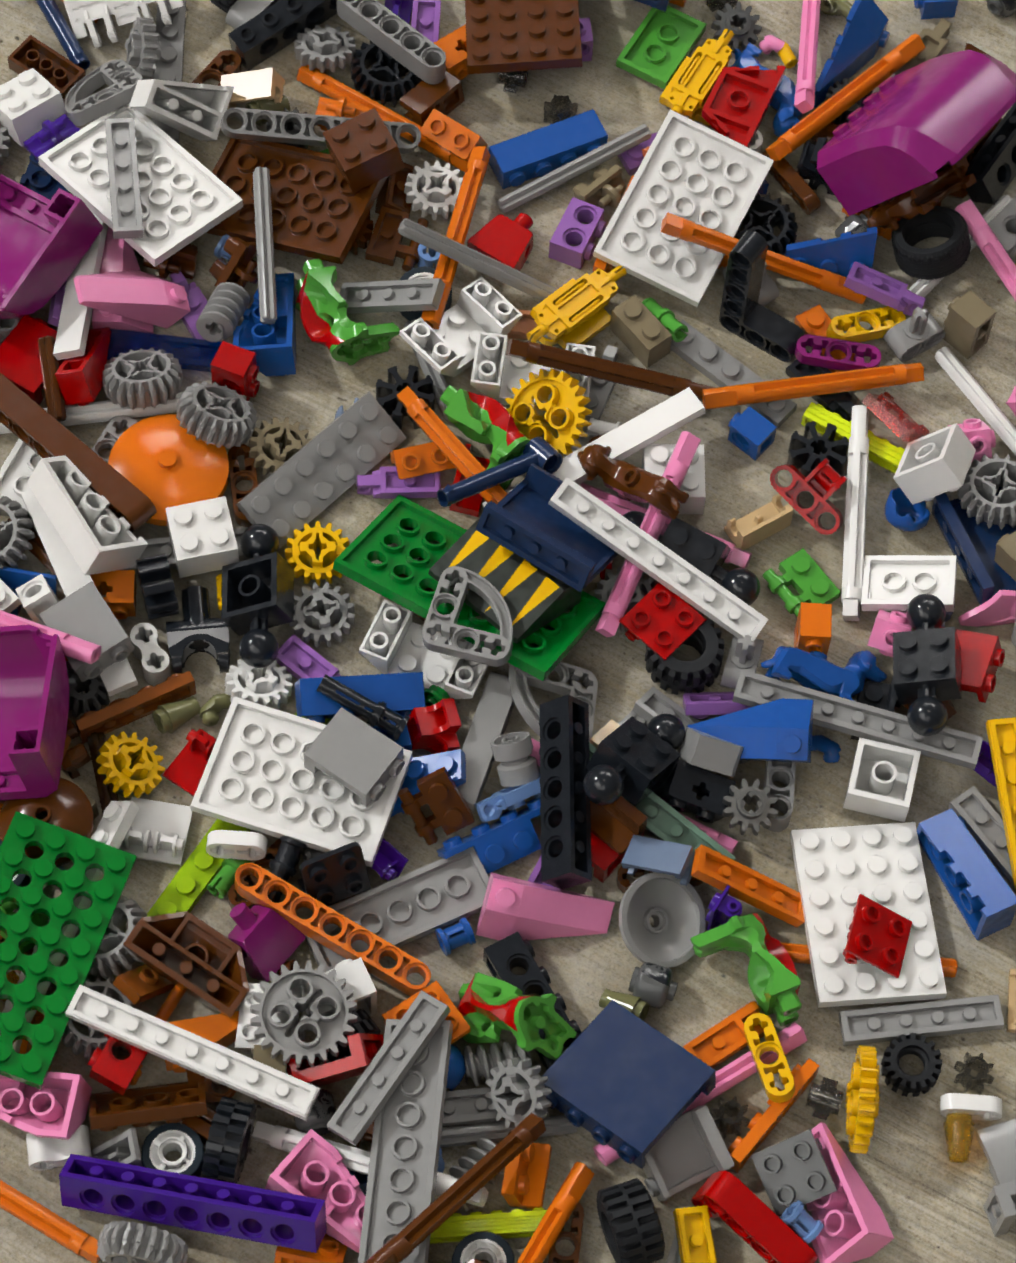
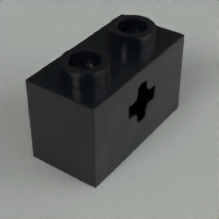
(710, 787)

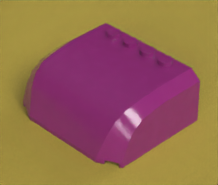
(915, 127)
(39, 245)
(31, 712)

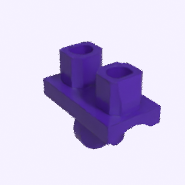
(50, 135)

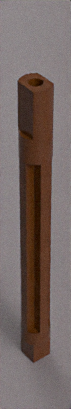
(602, 368)
(461, 1191)

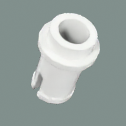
(601, 427)

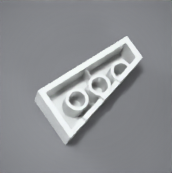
(83, 518)

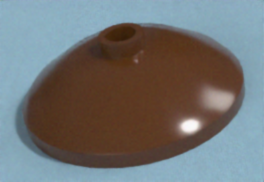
(66, 808)

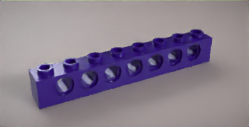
(193, 1203)

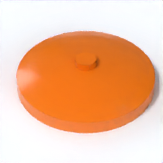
(169, 464)

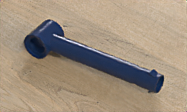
(63, 33)
(536, 452)

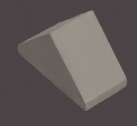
(710, 752)
(121, 1148)

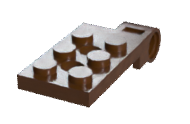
(155, 1103)

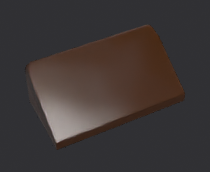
(392, 192)

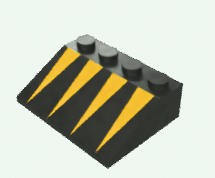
(528, 590)

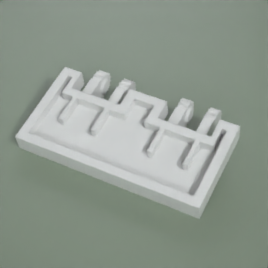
(124, 10)

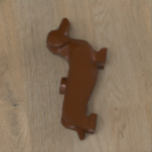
(922, 198)
(631, 481)

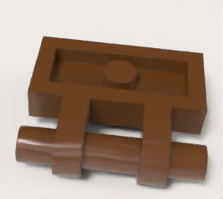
(386, 241)
(444, 800)

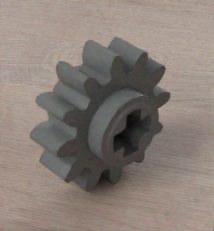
(741, 19)
(753, 795)

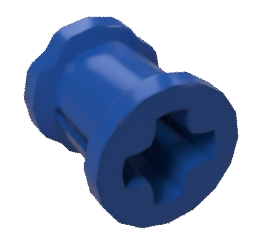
(447, 939)

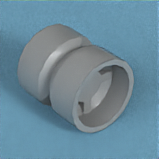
(514, 754)

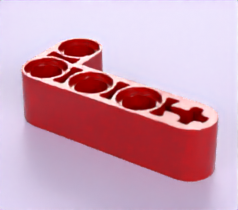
(752, 1220)

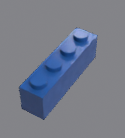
(546, 149)
(398, 690)

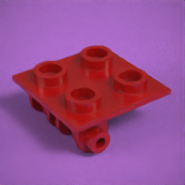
(661, 621)
(191, 761)
(877, 936)

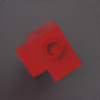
(435, 727)

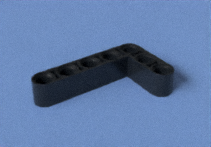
(740, 307)

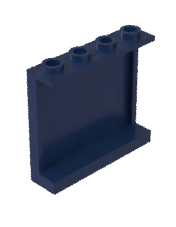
(542, 534)
(973, 547)
(626, 1082)

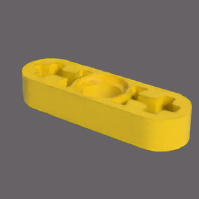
(858, 334)
(767, 1070)

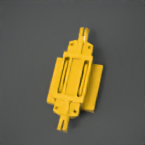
(696, 77)
(576, 309)

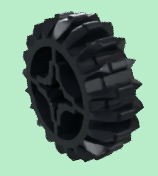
(383, 79)
(766, 215)

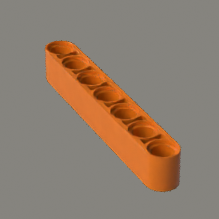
(325, 915)

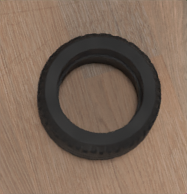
(935, 261)

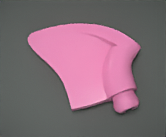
(995, 611)

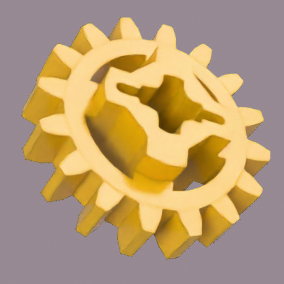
(302, 552)
(116, 759)

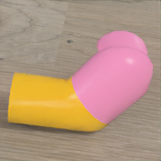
(781, 48)

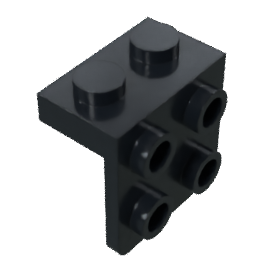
(335, 875)

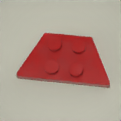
(741, 101)

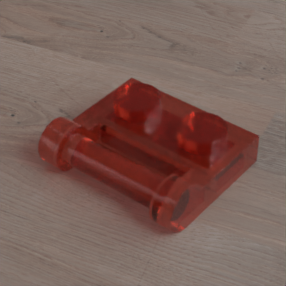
(894, 417)

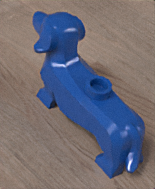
(784, 97)
(817, 673)

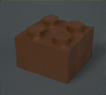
(363, 150)

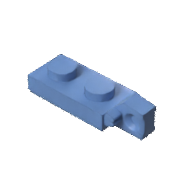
(506, 798)

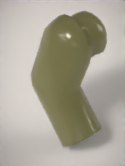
(835, 7)
(211, 709)

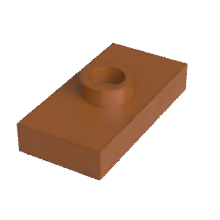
(142, 984)

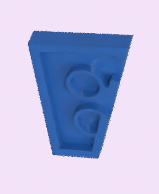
(837, 253)
(423, 765)

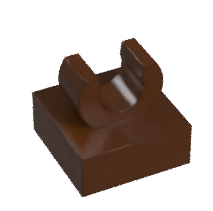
(201, 1124)

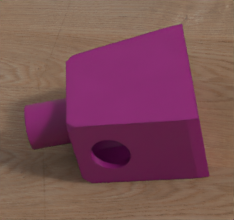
(264, 939)

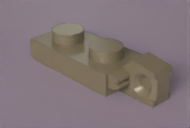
(935, 44)

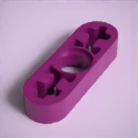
(827, 361)

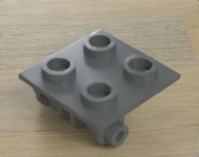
(794, 1171)

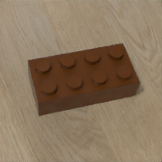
(47, 62)

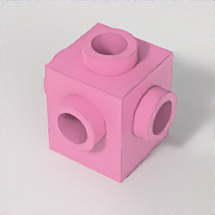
(980, 436)
(883, 629)

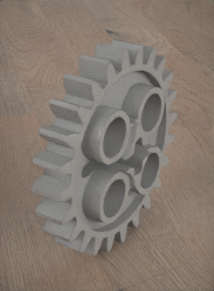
(328, 1029)

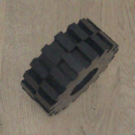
(229, 1140)

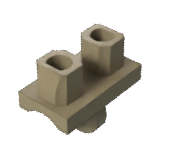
(604, 190)

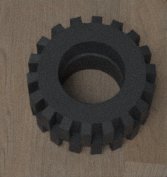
(690, 674)
(630, 1223)

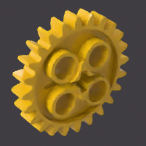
(565, 400)
(862, 1099)

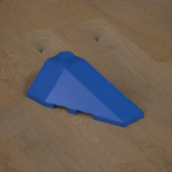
(855, 48)
(276, 342)
(767, 731)

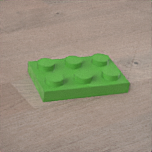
(660, 45)

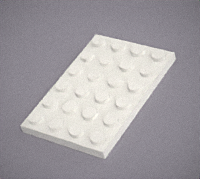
(693, 177)
(175, 189)
(262, 784)
(887, 868)

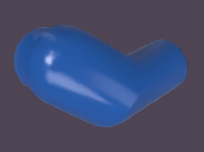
(828, 747)

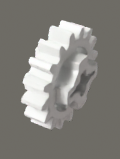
(435, 189)
(259, 685)

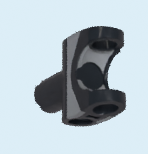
(197, 631)

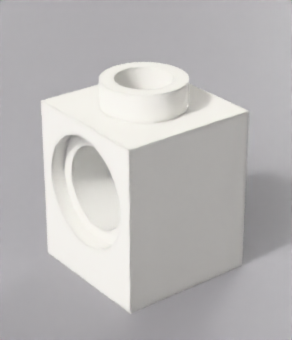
(36, 597)

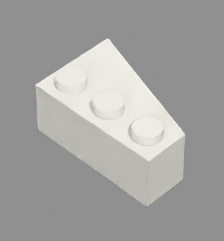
(183, 105)

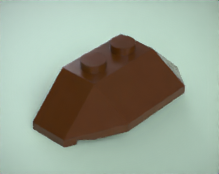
(192, 958)

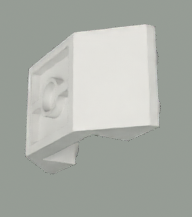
(454, 343)
(497, 373)
(397, 646)

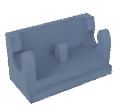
(659, 857)

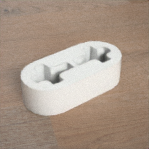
(236, 845)
(979, 1106)

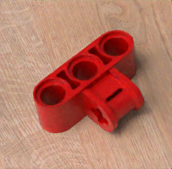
(820, 488)

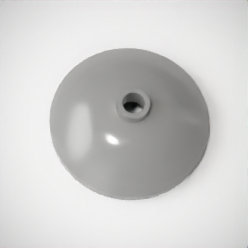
(676, 917)

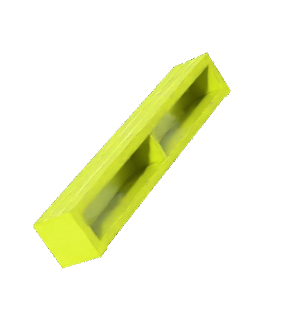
(880, 450)
(507, 1225)

